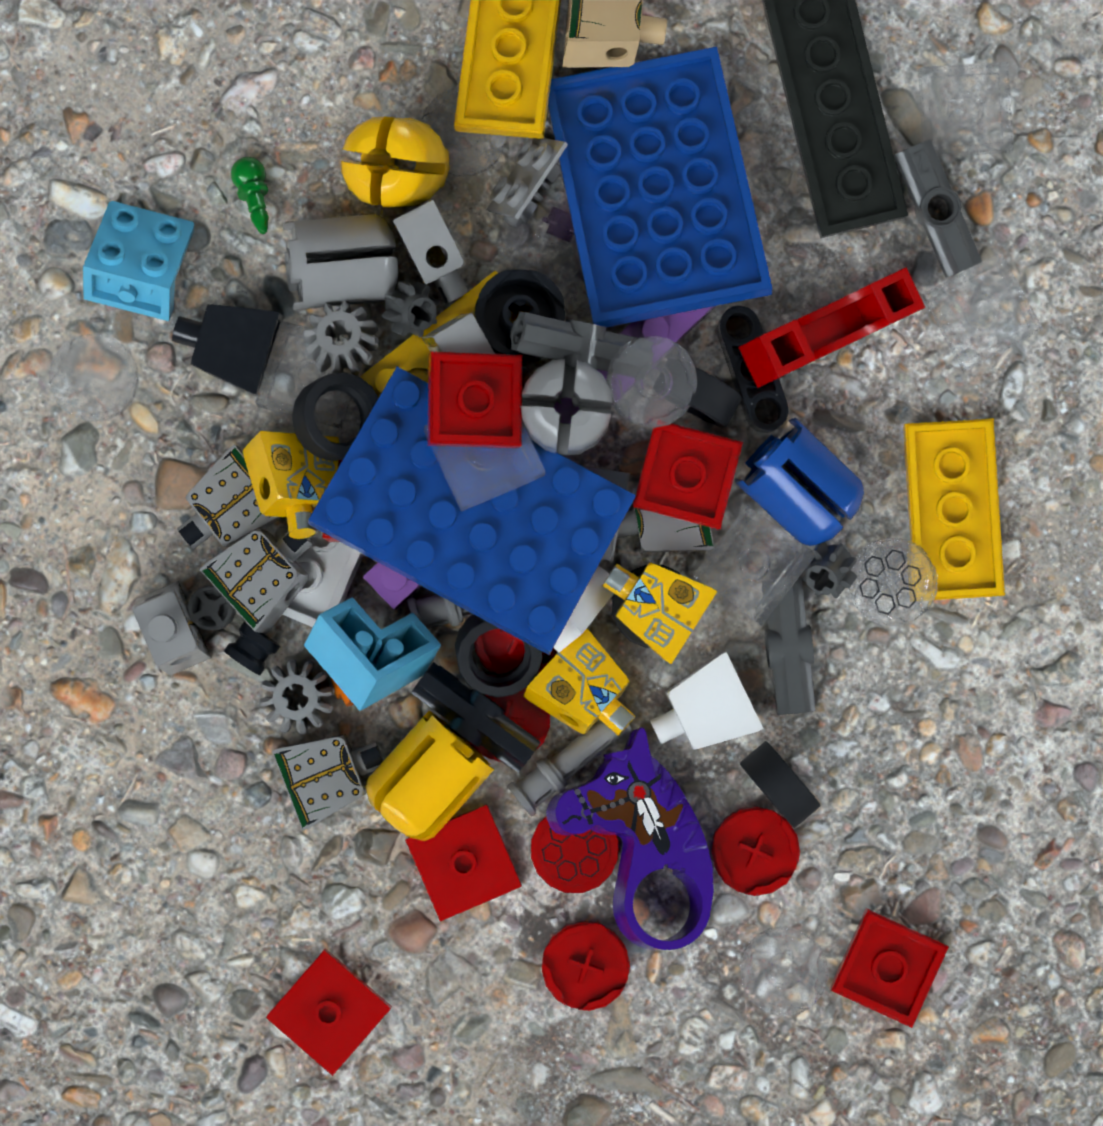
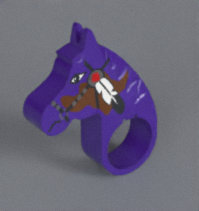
(658, 830)

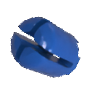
(787, 500)

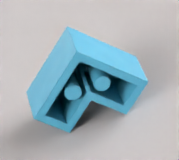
(367, 659)

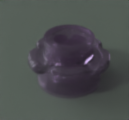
(559, 224)

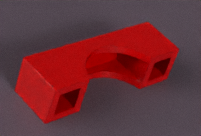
(831, 327)

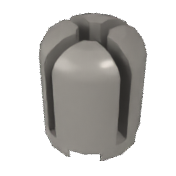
(322, 262)
(588, 392)

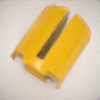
(376, 176)
(426, 779)

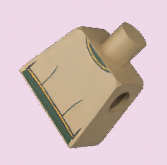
(608, 32)

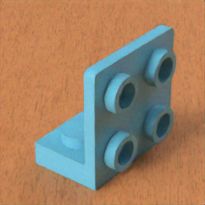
(136, 260)

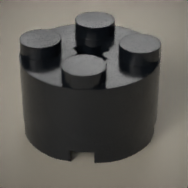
(515, 292)

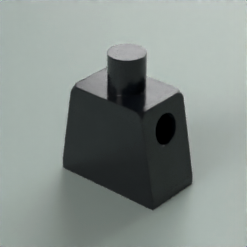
(231, 343)

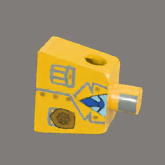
(287, 478)
(659, 606)
(582, 687)

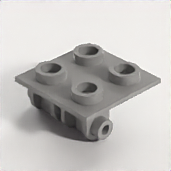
(535, 163)

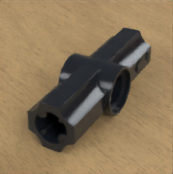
(476, 717)

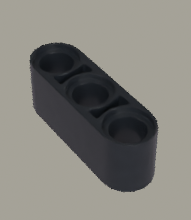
(748, 390)

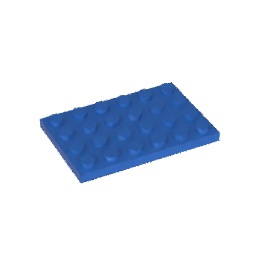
(657, 188)
(504, 560)

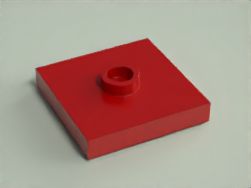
(474, 400)
(688, 475)
(464, 863)
(889, 967)
(328, 1012)

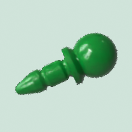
(249, 177)

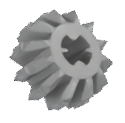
(331, 327)
(283, 703)

